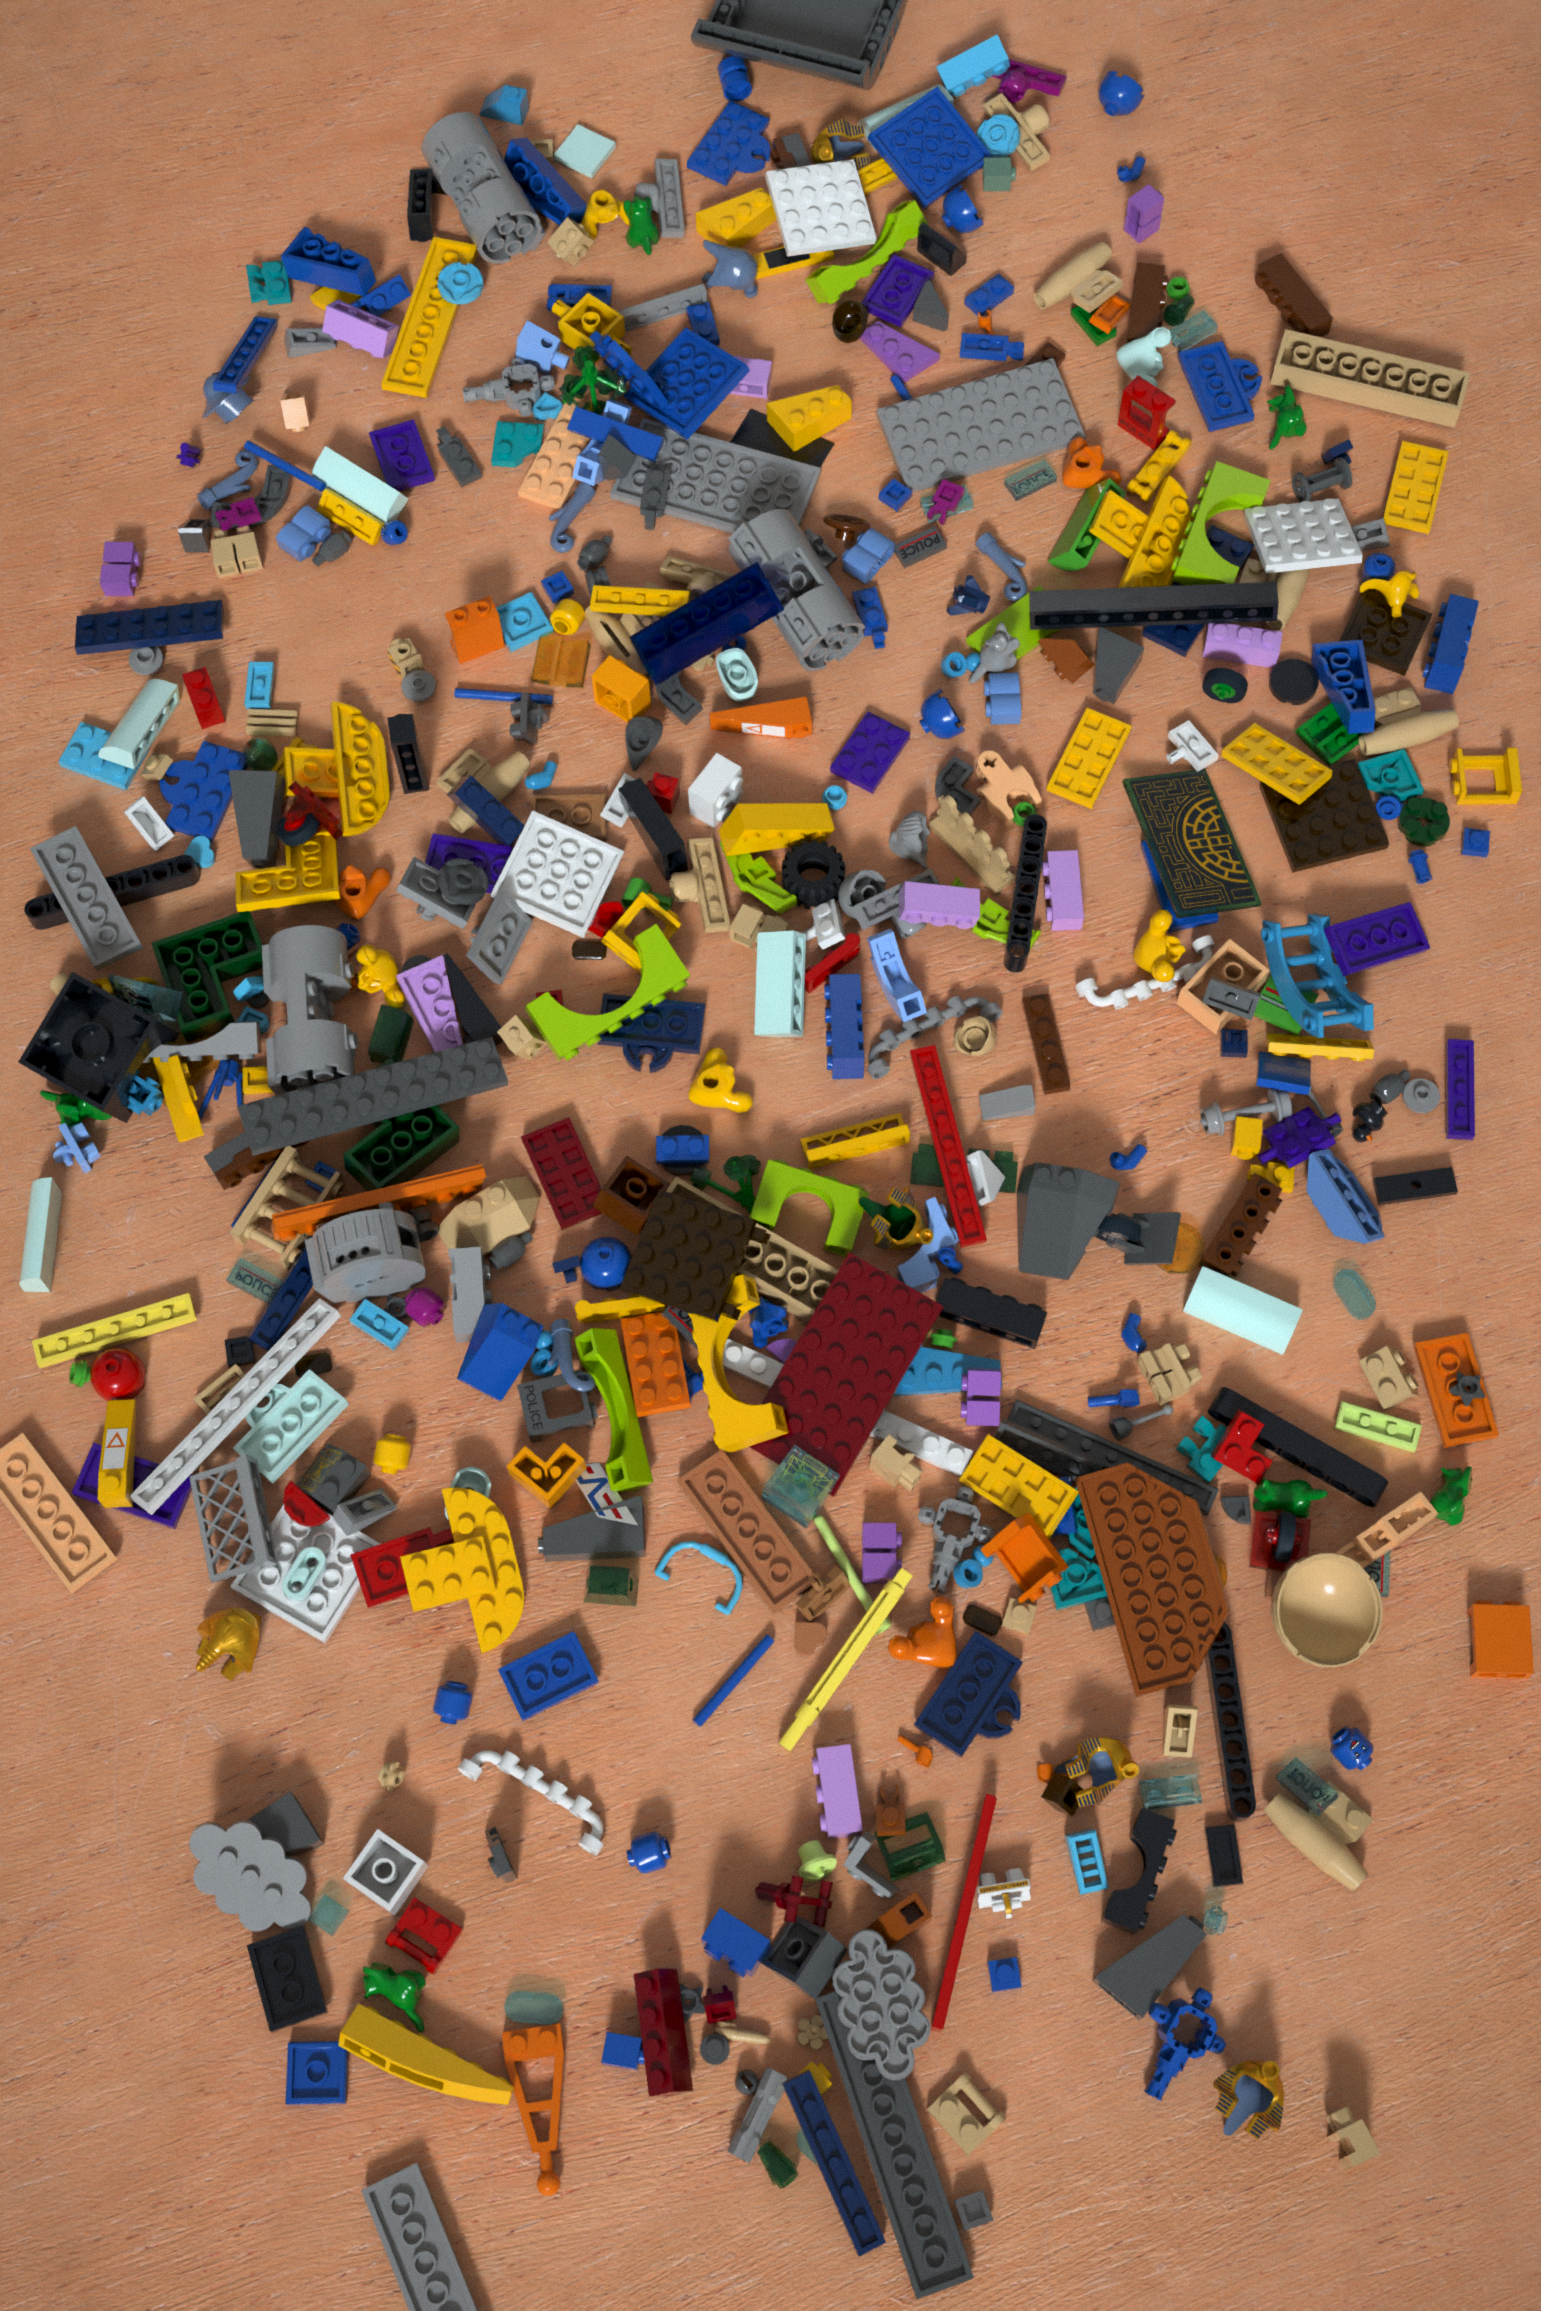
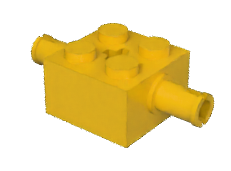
(585, 319)

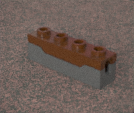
(789, 152)
(235, 1161)

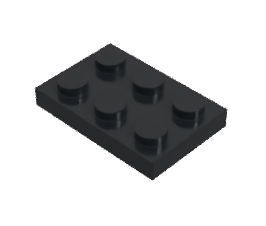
(287, 1979)

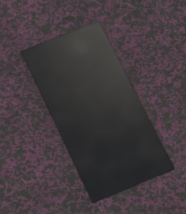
(759, 435)

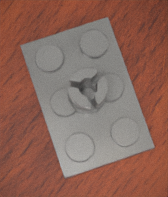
(421, 886)
(499, 937)

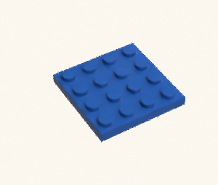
(929, 147)
(694, 381)

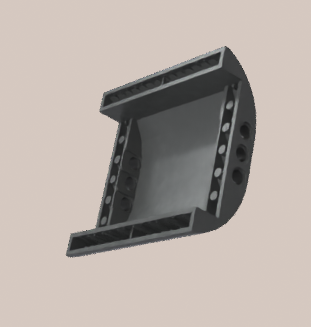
(812, 37)

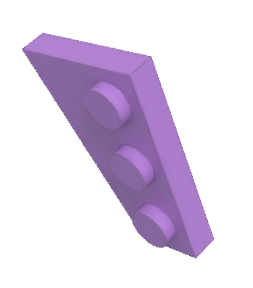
(898, 351)

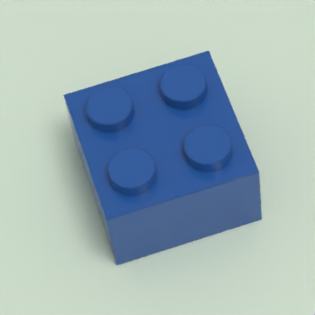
(735, 1943)

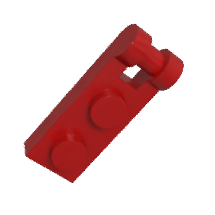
(832, 962)

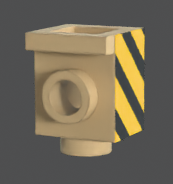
(404, 657)

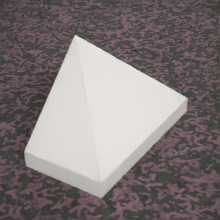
(148, 823)
(984, 1177)

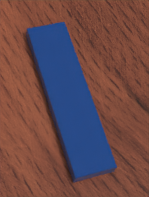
(599, 427)

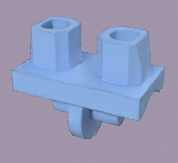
(73, 1136)

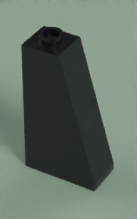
(654, 828)

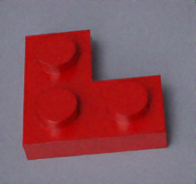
(1235, 1448)

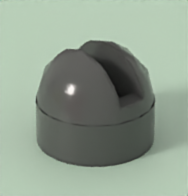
(741, 2086)

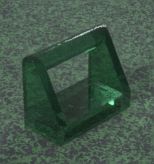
(914, 1857)

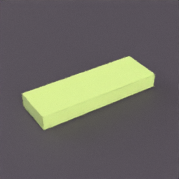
(1378, 1426)

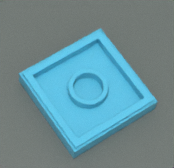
(523, 621)

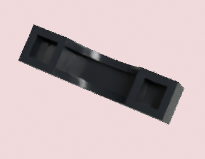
(1127, 1906)

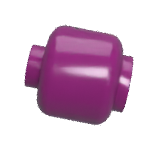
(424, 1306)

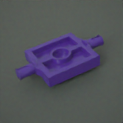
(1298, 1137)

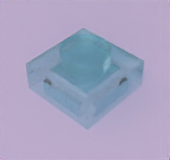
(328, 1915)

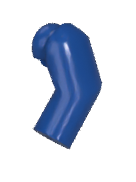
(1129, 174)
(1127, 1162)
(947, 1256)
(1130, 1334)

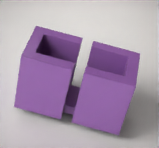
(1144, 213)
(120, 574)
(983, 1383)
(879, 1552)

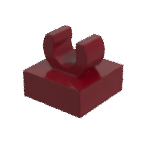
(719, 2006)

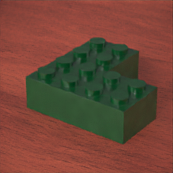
(200, 961)
(401, 1146)

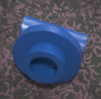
(1388, 807)
(351, 934)

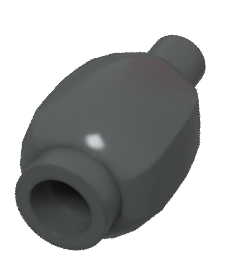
(333, 548)
(594, 553)
(1389, 1087)
(509, 1251)

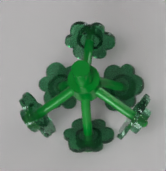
(603, 380)

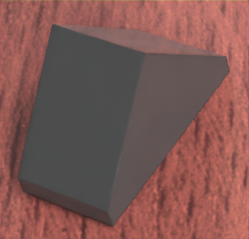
(929, 309)
(615, 459)
(195, 535)

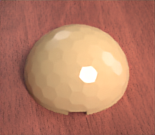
(1326, 1610)

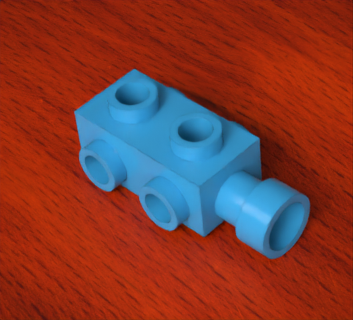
(139, 1091)

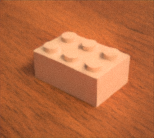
(1229, 964)

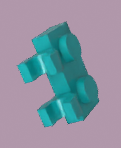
(276, 283)
(1201, 1461)

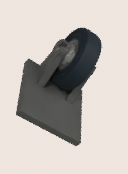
(1144, 1237)

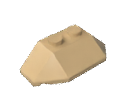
(491, 1215)

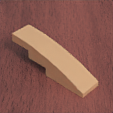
(1389, 1530)

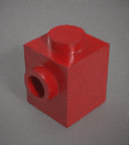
(665, 791)

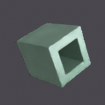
(998, 174)

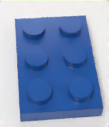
(548, 1676)

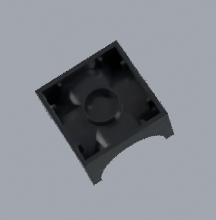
(94, 1045)

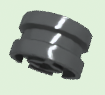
(596, 578)

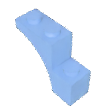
(587, 464)
(919, 1270)

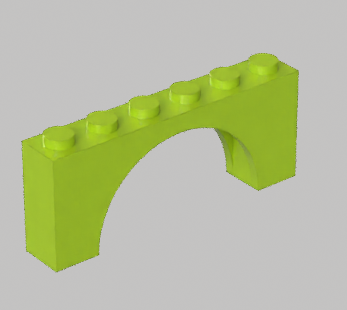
(1226, 490)
(569, 1031)

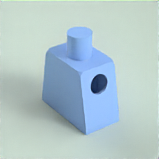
(540, 349)

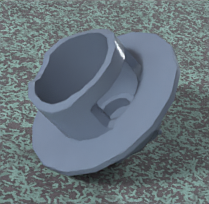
(224, 404)

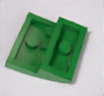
(1327, 735)

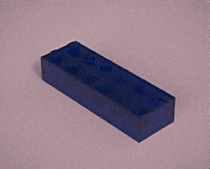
(706, 623)

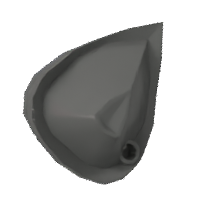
(641, 738)

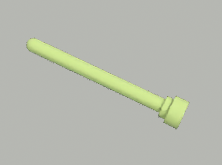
(847, 1568)

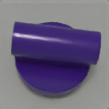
(188, 455)

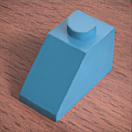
(507, 105)

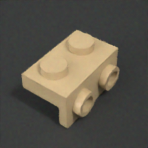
(1389, 1376)

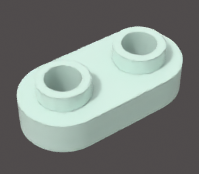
(303, 1574)

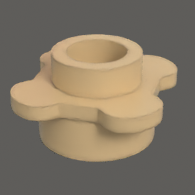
(391, 1775)

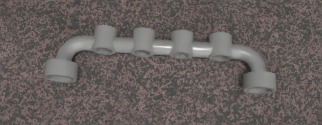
(934, 1018)

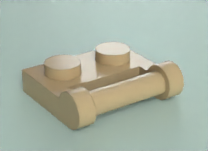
(959, 2121)

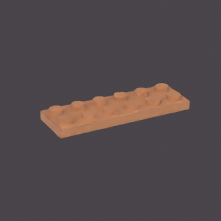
(747, 1531)

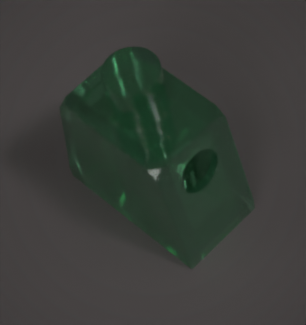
(611, 1586)

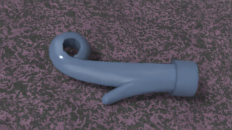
(231, 484)
(582, 495)
(988, 545)
(562, 1350)

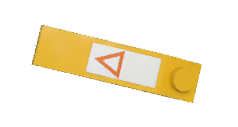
(117, 1455)

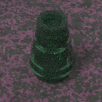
(1178, 310)
(778, 2166)

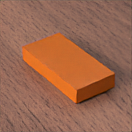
(1110, 313)

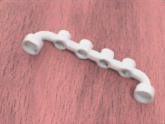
(1142, 989)
(555, 1792)

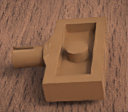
(823, 1593)

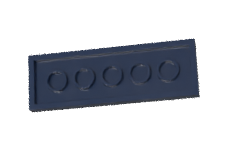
(149, 627)
(1181, 637)

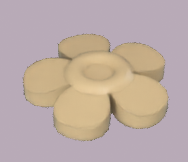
(812, 2032)

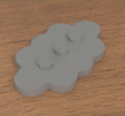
(250, 1875)
(881, 2004)

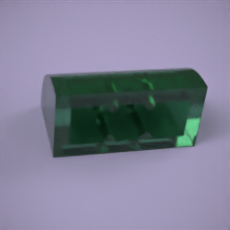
(390, 1035)

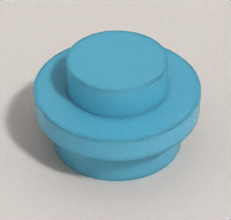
(834, 797)

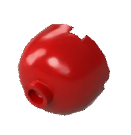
(117, 1374)

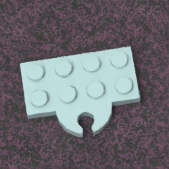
(289, 1423)

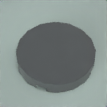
(462, 881)

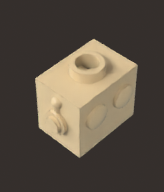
(571, 241)
(522, 1037)

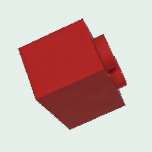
(203, 698)

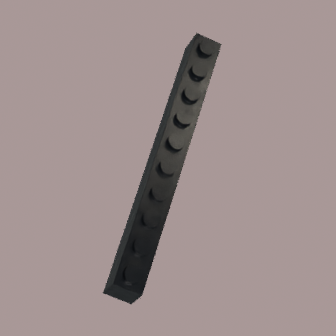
(1153, 605)

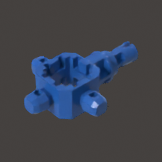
(1174, 2053)

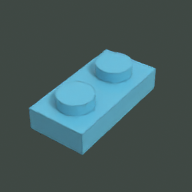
(259, 685)
(379, 1324)

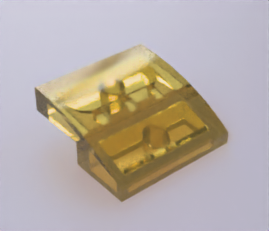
(561, 662)

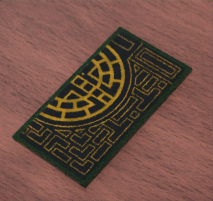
(1191, 843)

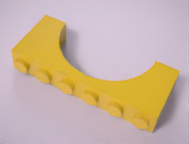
(734, 1421)

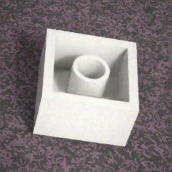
(715, 790)
(385, 1872)

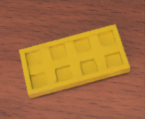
(1415, 487)
(1089, 758)
(1277, 763)
(1018, 1485)

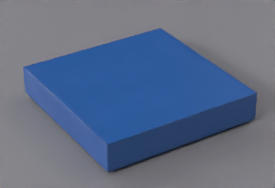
(1283, 1073)
(316, 2073)

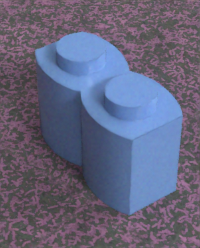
(304, 533)
(868, 555)
(1004, 698)

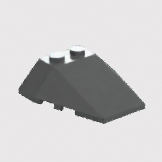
(1059, 1216)

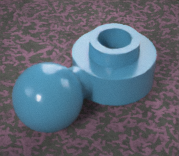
(960, 664)
(540, 1359)
(972, 1569)

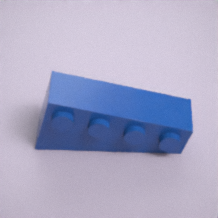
(542, 183)
(327, 264)
(1451, 643)
(846, 1026)

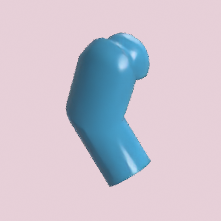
(542, 779)

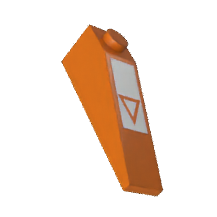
(774, 719)

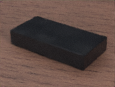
(1223, 1856)

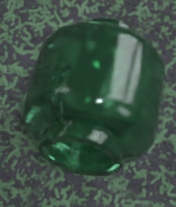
(260, 754)

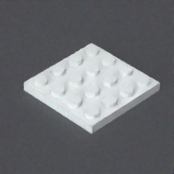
(820, 207)
(1302, 535)
(558, 873)
(332, 1593)

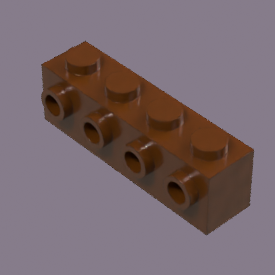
(1241, 1226)

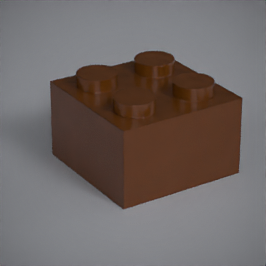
(630, 1194)

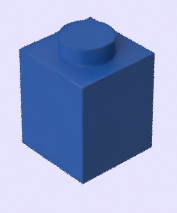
(623, 2051)

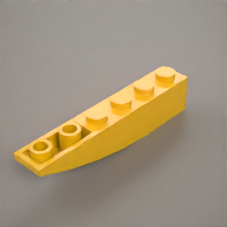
(418, 2059)

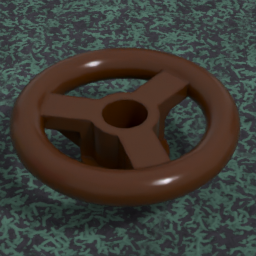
(846, 525)

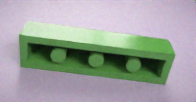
(1076, 542)

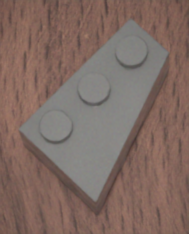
(469, 1289)

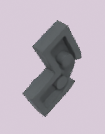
(951, 783)

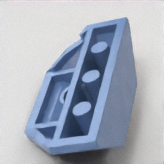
(1342, 1199)

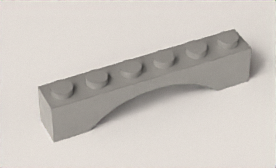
(235, 1038)

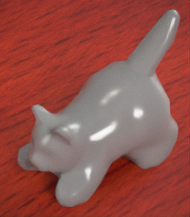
(996, 653)

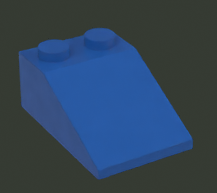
(498, 1349)

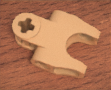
(1002, 785)

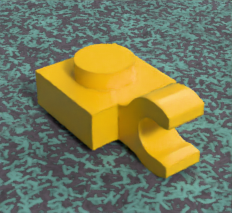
(1275, 1173)

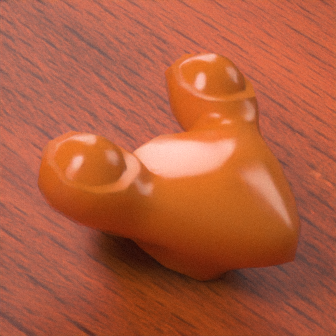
(1085, 464)
(358, 892)
(929, 1641)

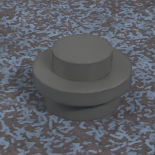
(714, 2049)

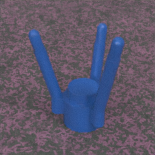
(226, 1075)

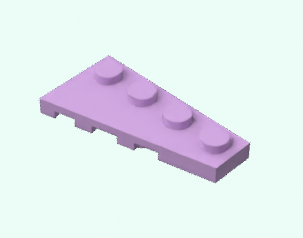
(431, 1002)

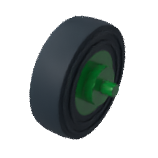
(1225, 685)

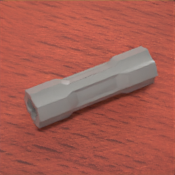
(760, 2110)

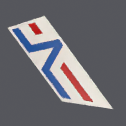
(597, 1490)

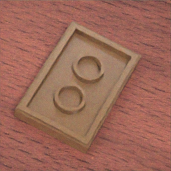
(575, 810)

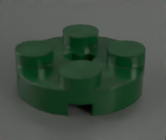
(1425, 808)

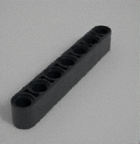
(125, 893)
(1021, 901)
(1303, 1449)
(1227, 1734)

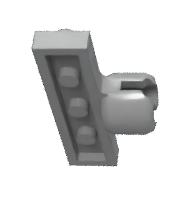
(665, 197)
(886, 906)

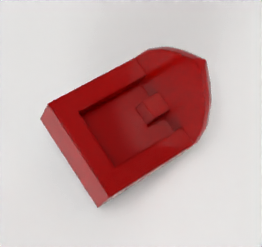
(605, 917)

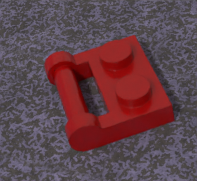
(428, 1926)

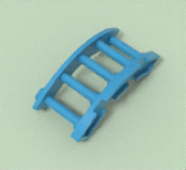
(1310, 1015)

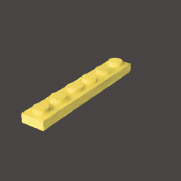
(114, 1330)

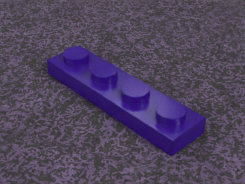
(1460, 1089)

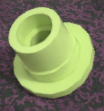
(815, 1862)

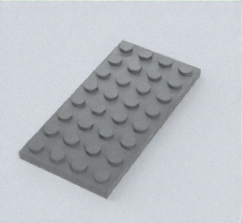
(980, 425)
(720, 480)

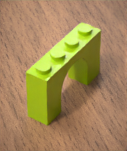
(782, 1181)

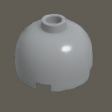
(858, 888)

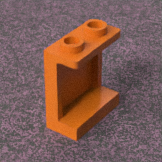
(475, 629)
(1027, 1557)
(1501, 1640)

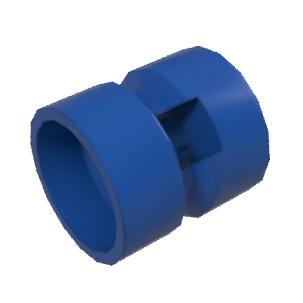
(734, 79)

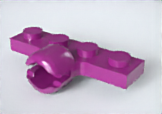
(1021, 77)

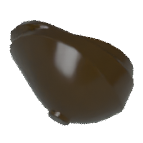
(849, 321)

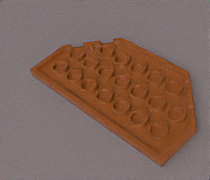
(1154, 1574)

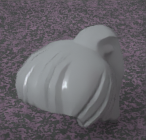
(910, 838)

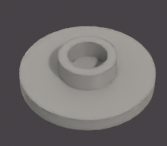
(146, 660)
(418, 686)
(1421, 1095)

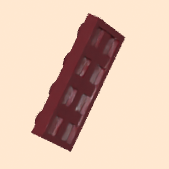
(563, 1172)

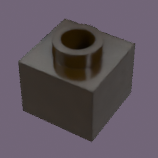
(1061, 1794)

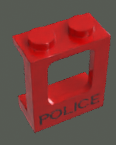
(1139, 424)

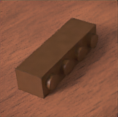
(1292, 297)
(1147, 300)

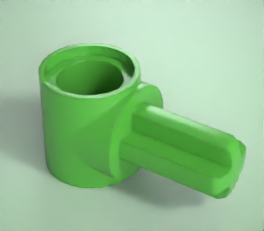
(638, 885)

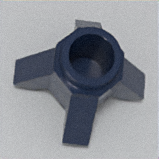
(968, 598)

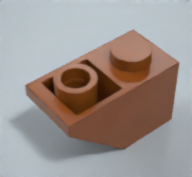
(1068, 657)
(902, 1920)

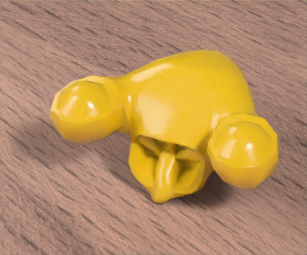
(602, 209)
(1157, 950)
(378, 973)
(715, 1082)

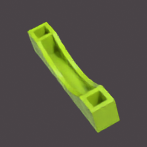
(899, 227)
(627, 1460)

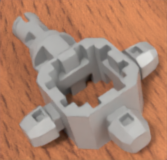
(500, 389)
(948, 1547)

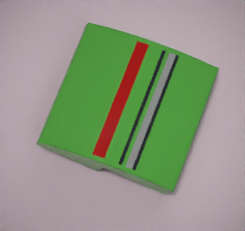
(1272, 1009)

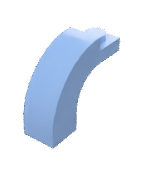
(894, 980)

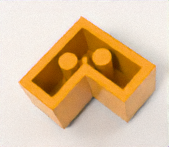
(549, 1479)

